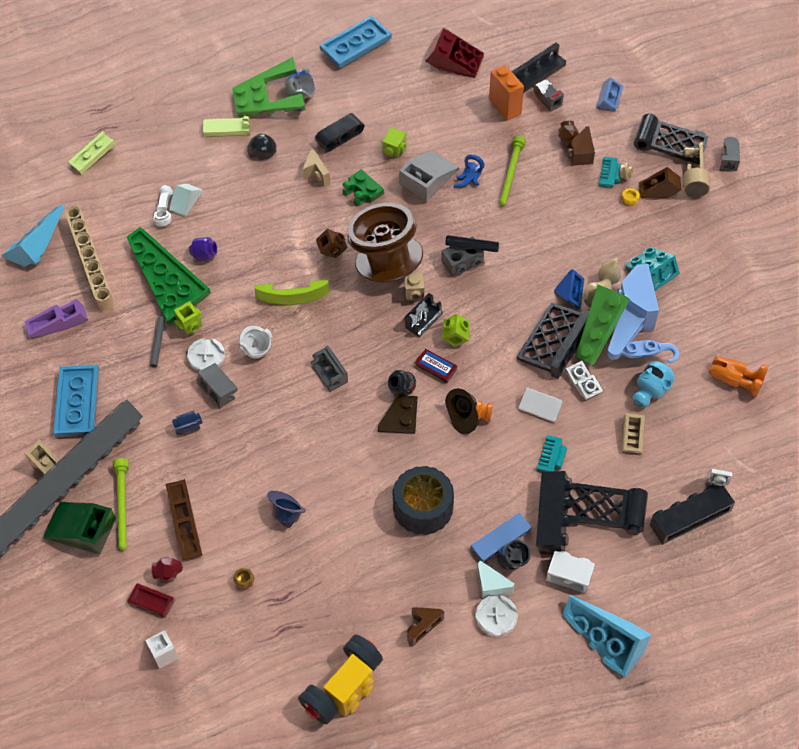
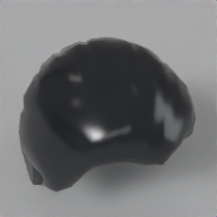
(262, 146)

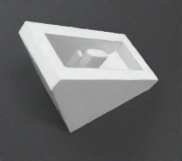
(162, 649)

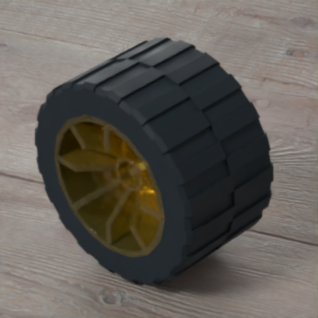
(423, 500)

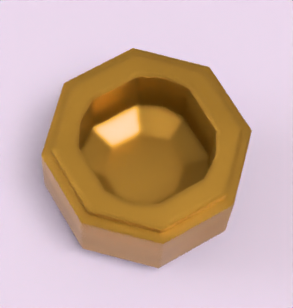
(243, 578)

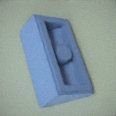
(609, 95)

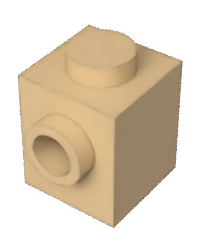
(414, 287)

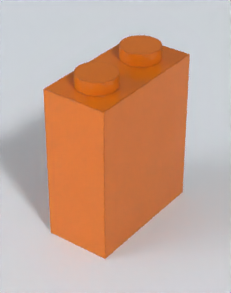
(506, 92)

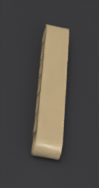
(89, 258)

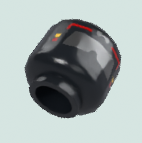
(402, 382)

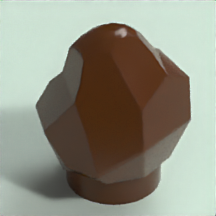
(567, 132)

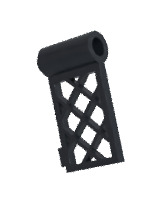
(650, 129)
(631, 514)

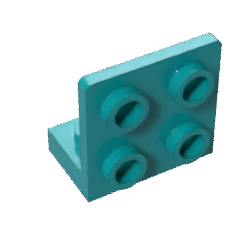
(661, 264)

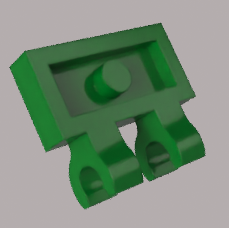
(366, 186)

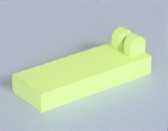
(226, 127)
(92, 152)

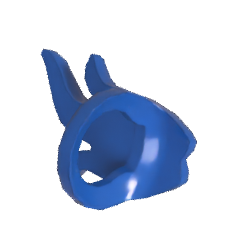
(471, 172)

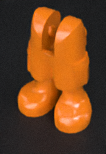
(732, 372)

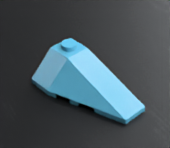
(35, 241)
(612, 637)

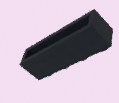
(553, 512)
(691, 513)

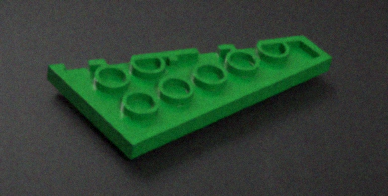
(166, 276)

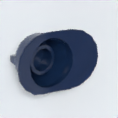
(285, 508)

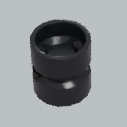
(514, 555)

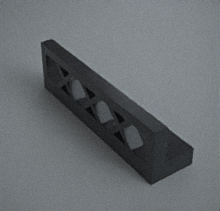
(540, 70)

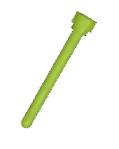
(518, 143)
(121, 467)

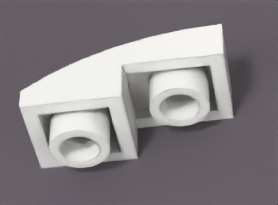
(583, 381)
(718, 477)

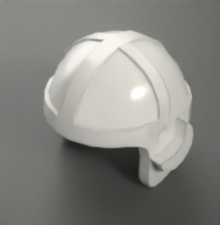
(255, 341)

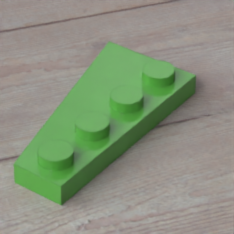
(601, 321)

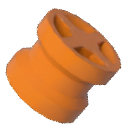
(484, 410)

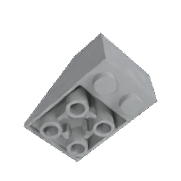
(426, 174)

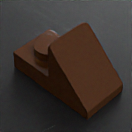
(428, 620)

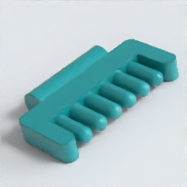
(610, 172)
(556, 456)

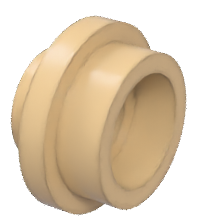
(626, 171)

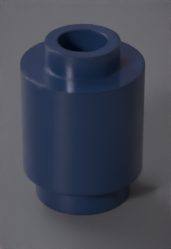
(187, 422)

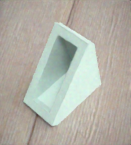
(184, 198)
(493, 582)

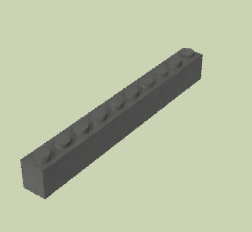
(65, 472)

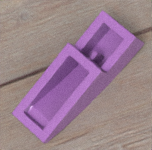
(56, 319)

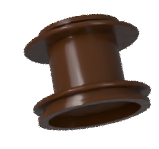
(385, 242)

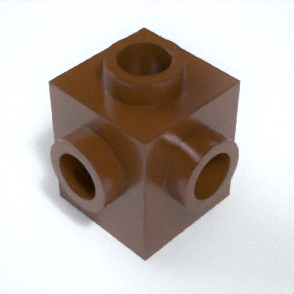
(331, 243)

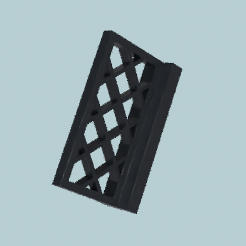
(567, 348)

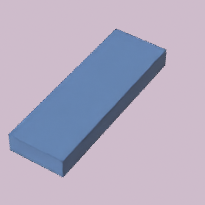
(491, 543)

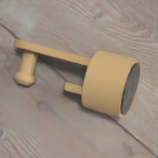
(696, 180)

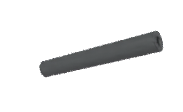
(157, 341)

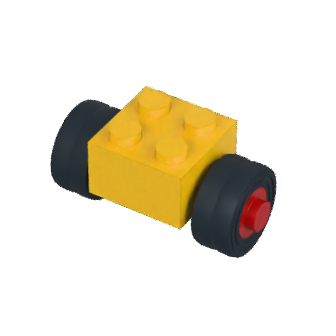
(347, 685)

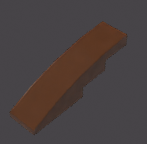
(183, 519)

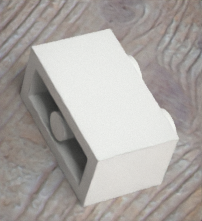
(570, 571)

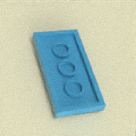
(355, 41)
(76, 400)

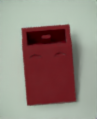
(454, 54)

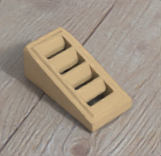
(634, 418)

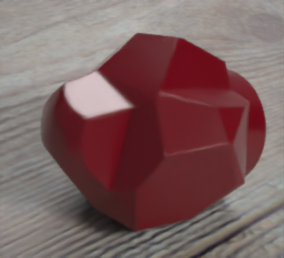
(166, 569)

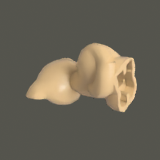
(608, 275)

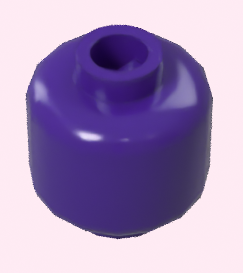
(203, 249)

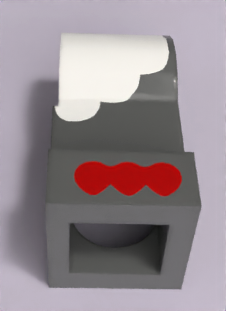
(548, 94)
(731, 154)

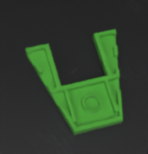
(252, 95)

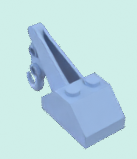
(638, 316)

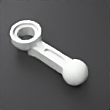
(162, 216)

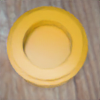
(630, 197)

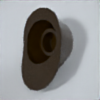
(462, 410)

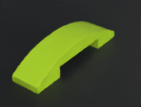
(292, 296)

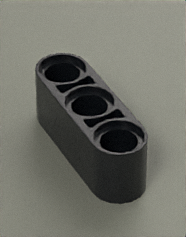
(339, 132)

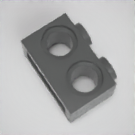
(459, 260)

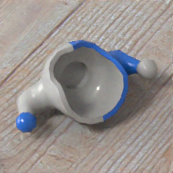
(300, 83)

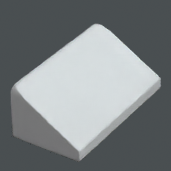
(540, 405)

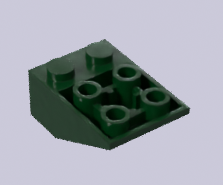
(81, 525)

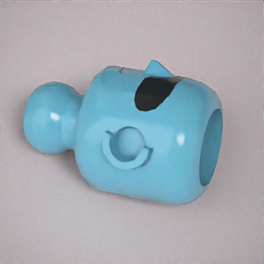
(653, 383)

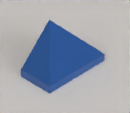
(571, 288)

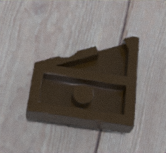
(400, 416)

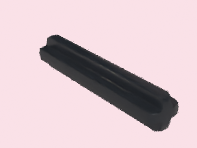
(471, 243)

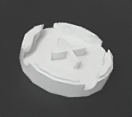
(205, 353)
(496, 616)

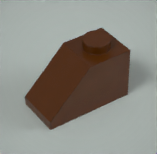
(582, 148)
(660, 185)

